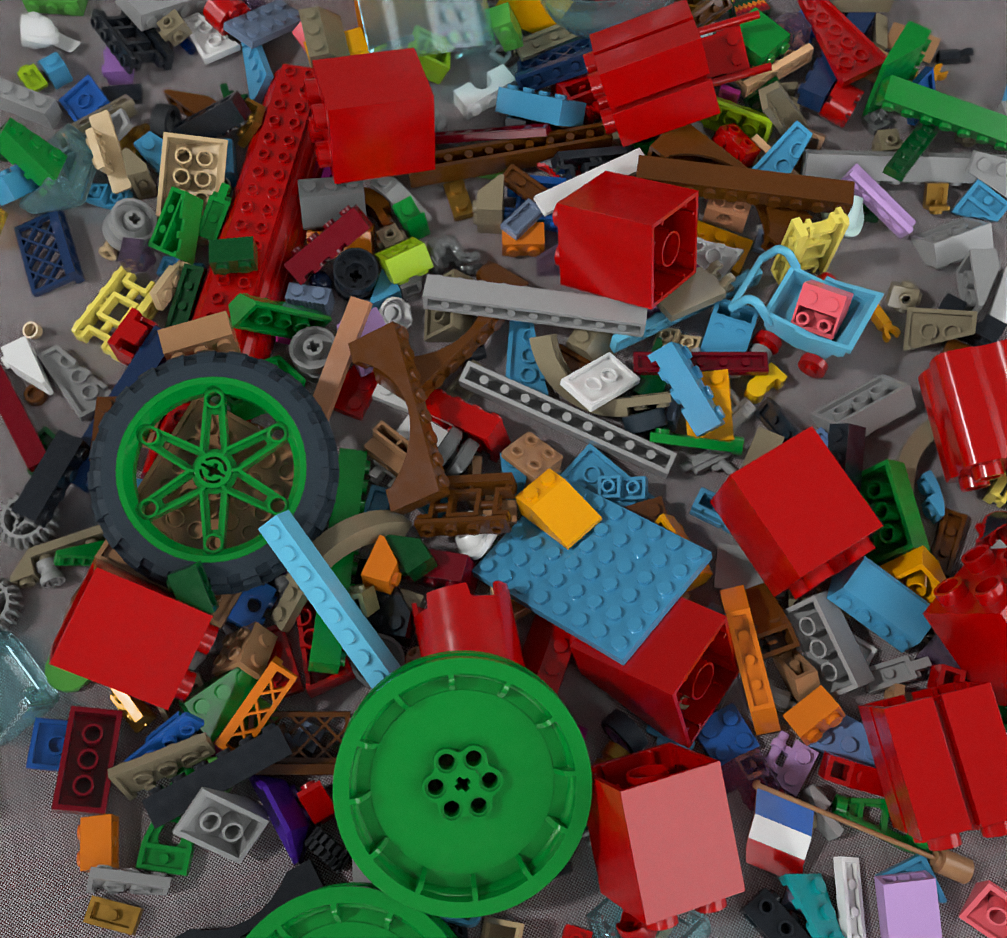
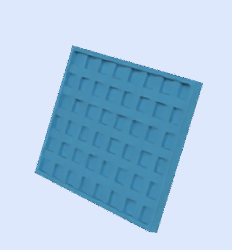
(605, 586)

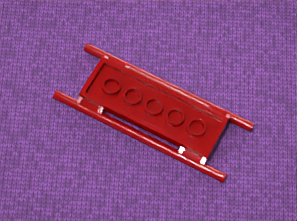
(727, 51)

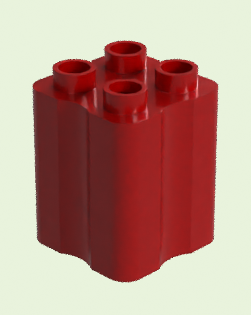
(968, 413)

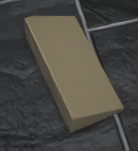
(880, 31)

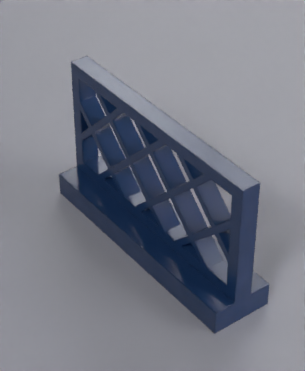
(559, 65)
(63, 241)

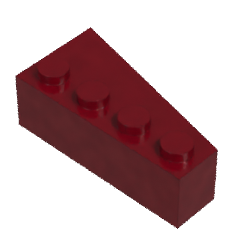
(452, 570)

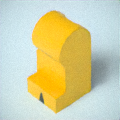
(761, 384)

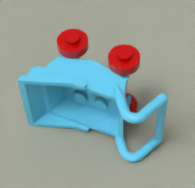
(780, 310)

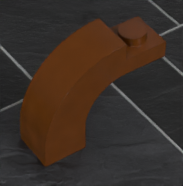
(377, 207)

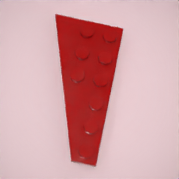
(843, 44)

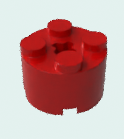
(220, 11)
(841, 104)

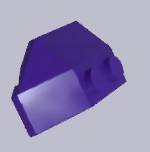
(285, 813)

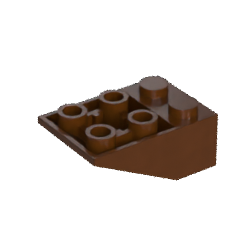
(770, 622)

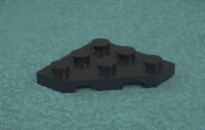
(394, 616)

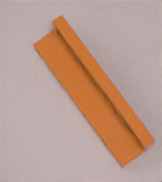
(252, 698)

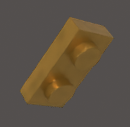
(458, 200)
(113, 915)

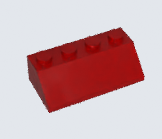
(547, 652)

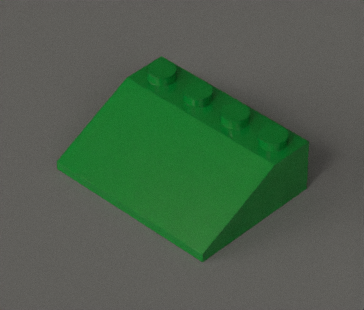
(902, 59)
(892, 500)

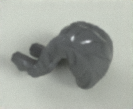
(446, 249)

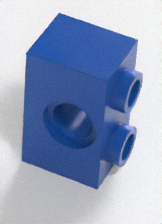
(240, 613)

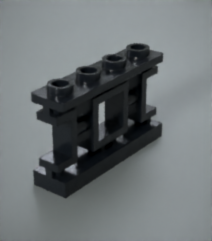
(131, 54)
(586, 158)

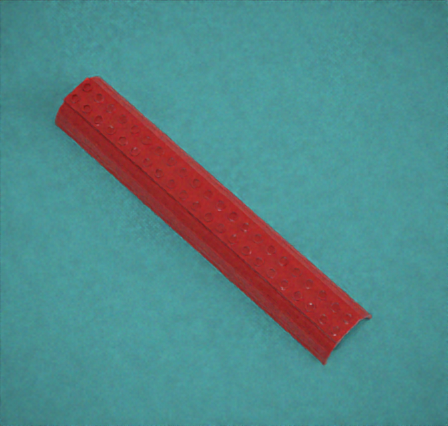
(266, 208)

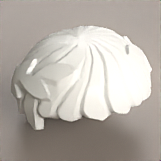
(396, 310)

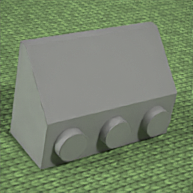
(952, 241)

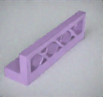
(880, 202)

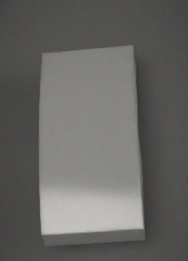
(827, 826)

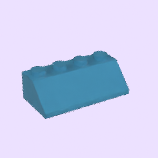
(880, 603)

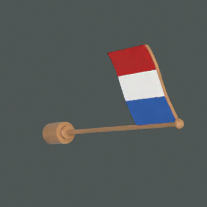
(783, 832)

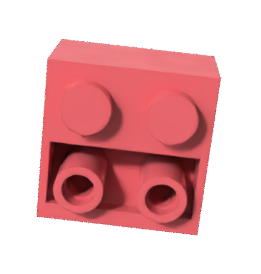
(821, 308)

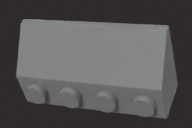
(868, 405)
(829, 644)

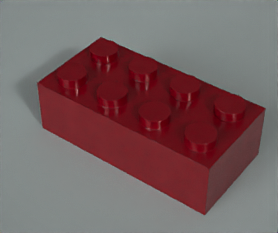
(85, 760)

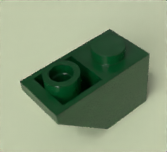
(413, 556)

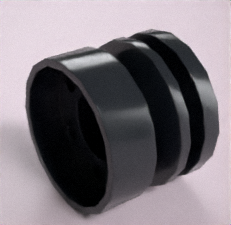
(355, 264)

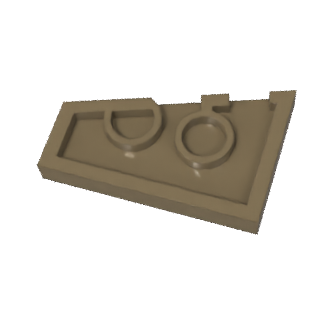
(934, 326)

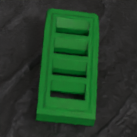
(78, 555)

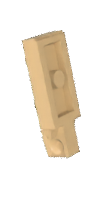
(166, 285)

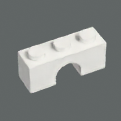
(473, 101)

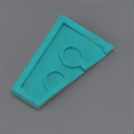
(813, 900)

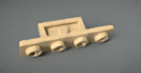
(107, 151)

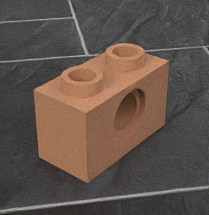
(727, 214)

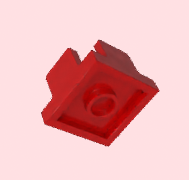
(130, 336)

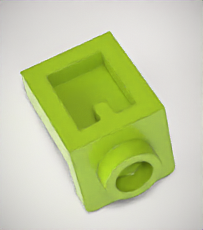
(31, 77)

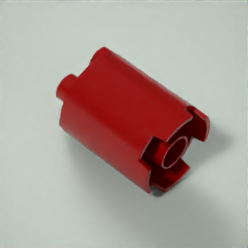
(468, 622)

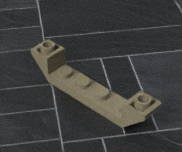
(25, 573)

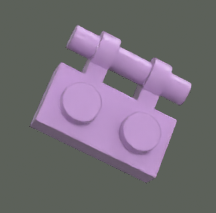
(795, 766)

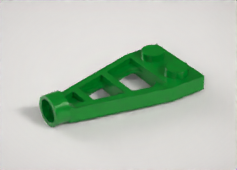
(663, 435)
(855, 814)
(165, 858)

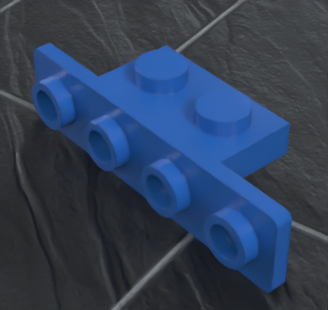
(174, 730)

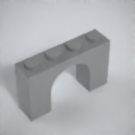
(148, 12)

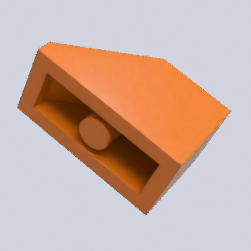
(381, 568)

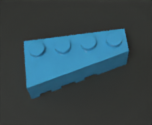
(540, 106)
(688, 388)

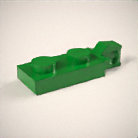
(215, 213)

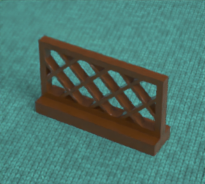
(305, 765)

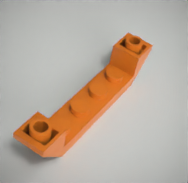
(750, 660)

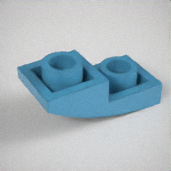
(102, 196)
(623, 488)
(933, 506)

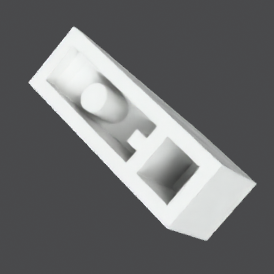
(24, 362)

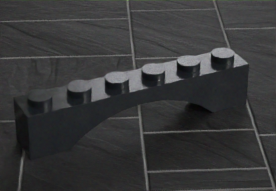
(295, 883)

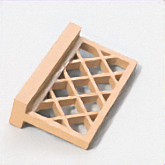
(780, 68)

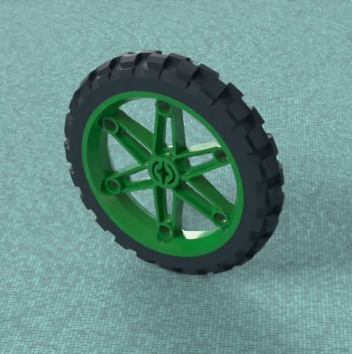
(154, 395)

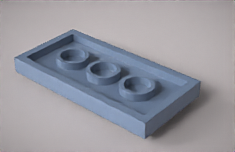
(263, 23)

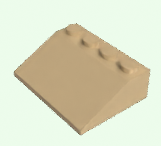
(191, 165)

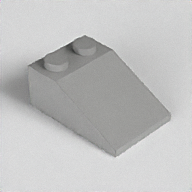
(976, 277)
(222, 823)

